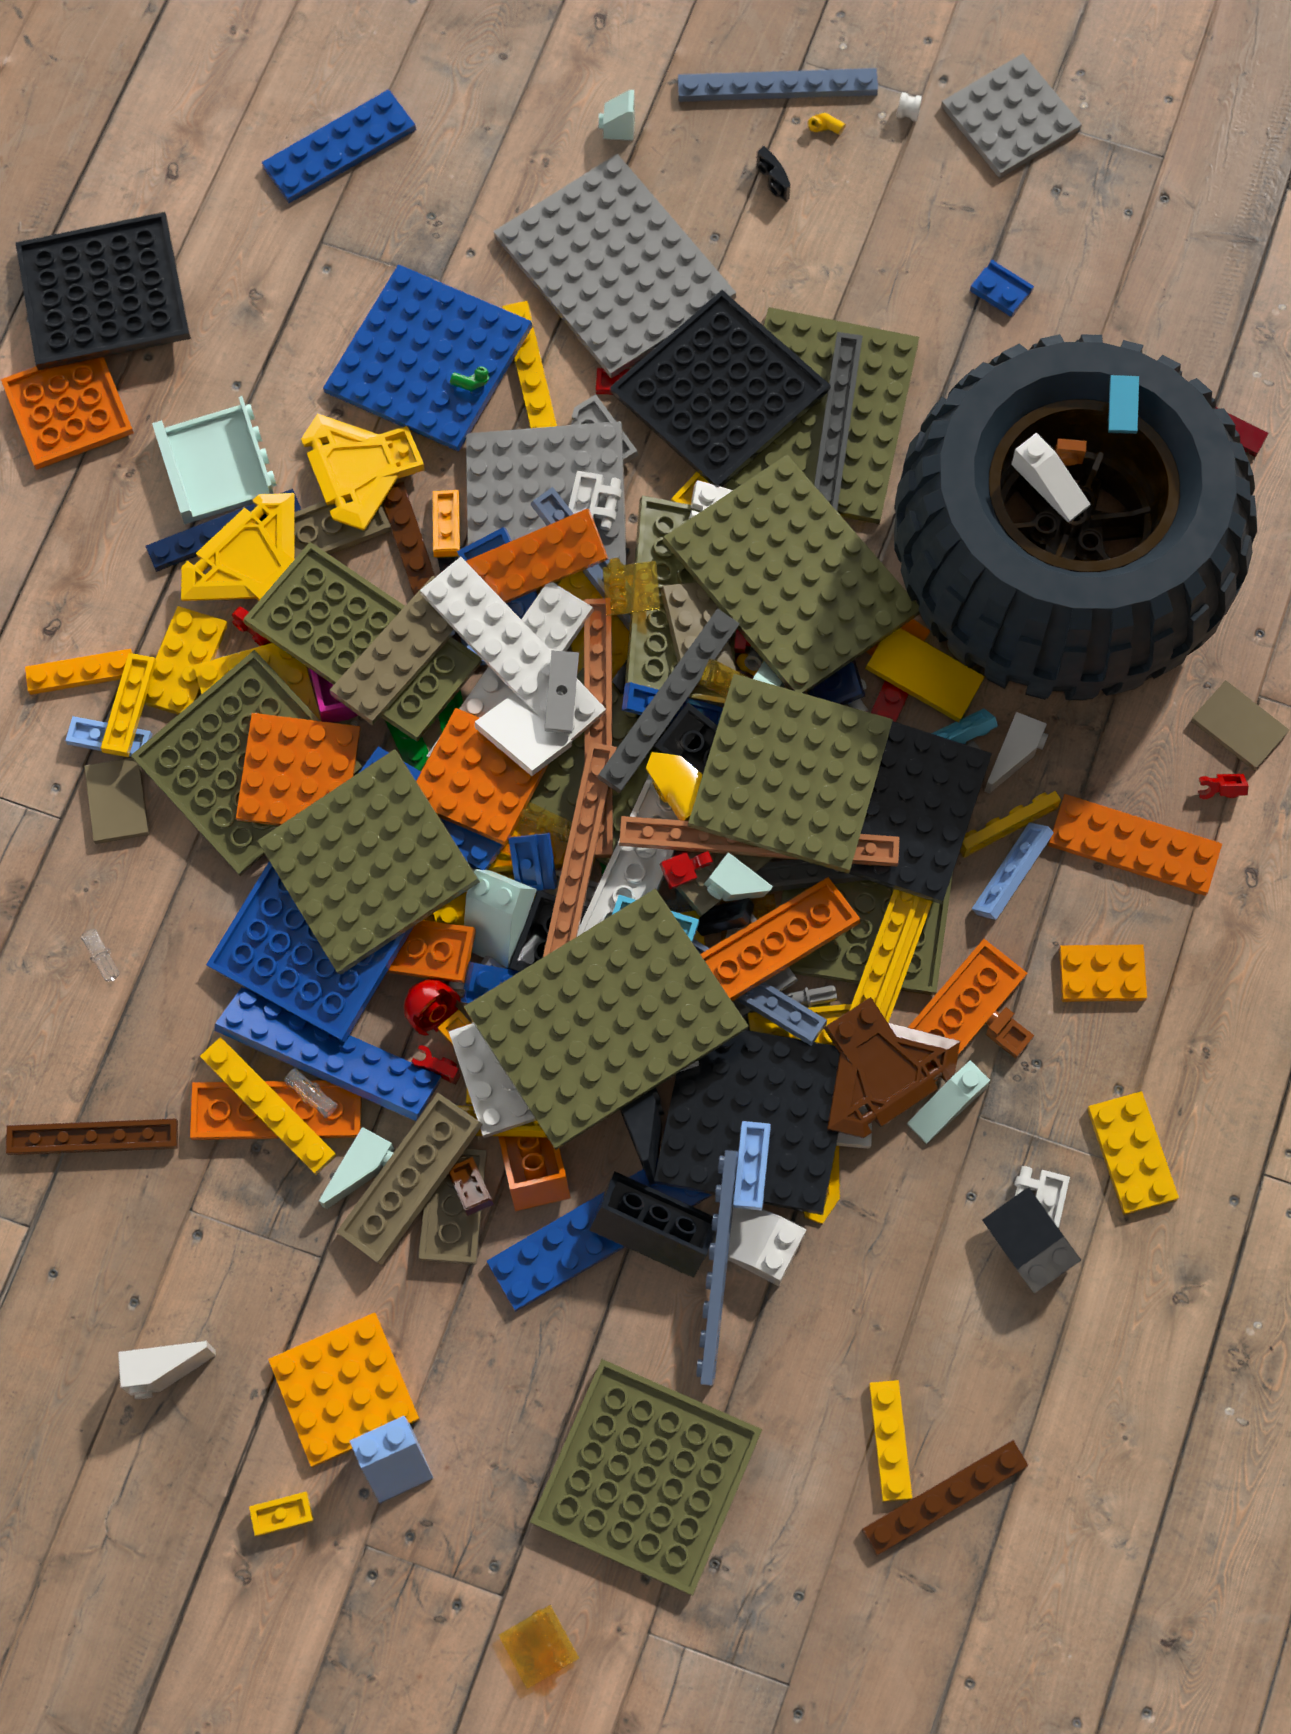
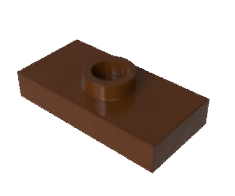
(470, 1186)

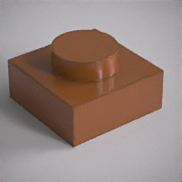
(1070, 451)
(998, 1022)
(1014, 1038)

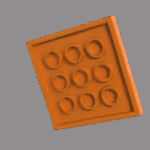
(66, 410)
(292, 765)
(476, 781)

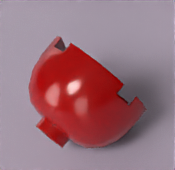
(429, 1005)

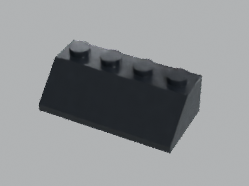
(653, 1224)

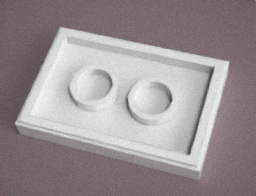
(522, 734)

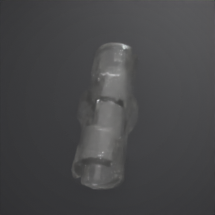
(310, 1092)

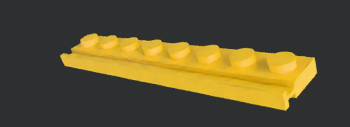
(892, 951)

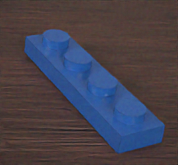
(638, 697)

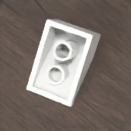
(763, 1243)
(159, 1367)

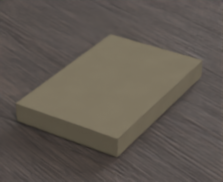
(1240, 725)
(116, 800)

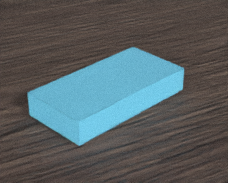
(1123, 404)

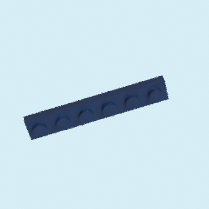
(188, 542)

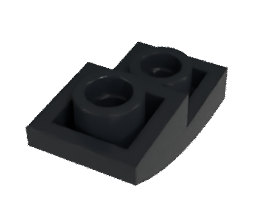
(777, 178)

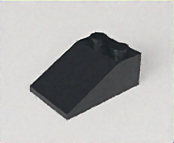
(688, 736)
(535, 932)
(645, 1129)
(1031, 1240)

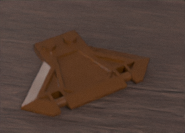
(882, 1068)

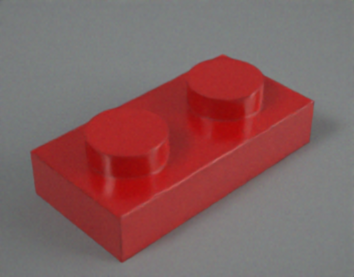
(890, 701)

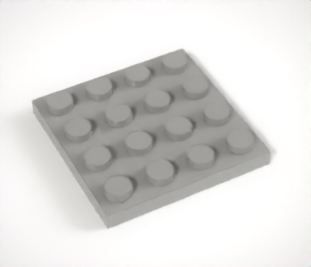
(1011, 115)

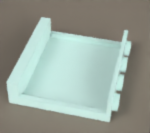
(215, 462)

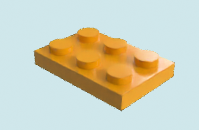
(1102, 973)

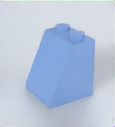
(391, 1459)

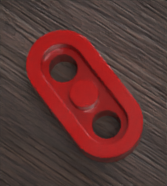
(238, 616)

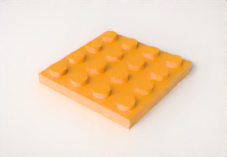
(342, 1387)

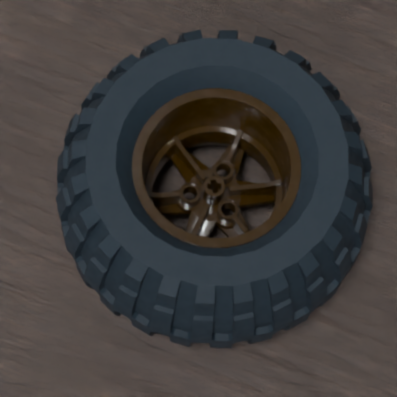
(1039, 600)

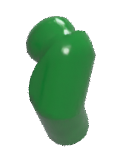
(472, 382)

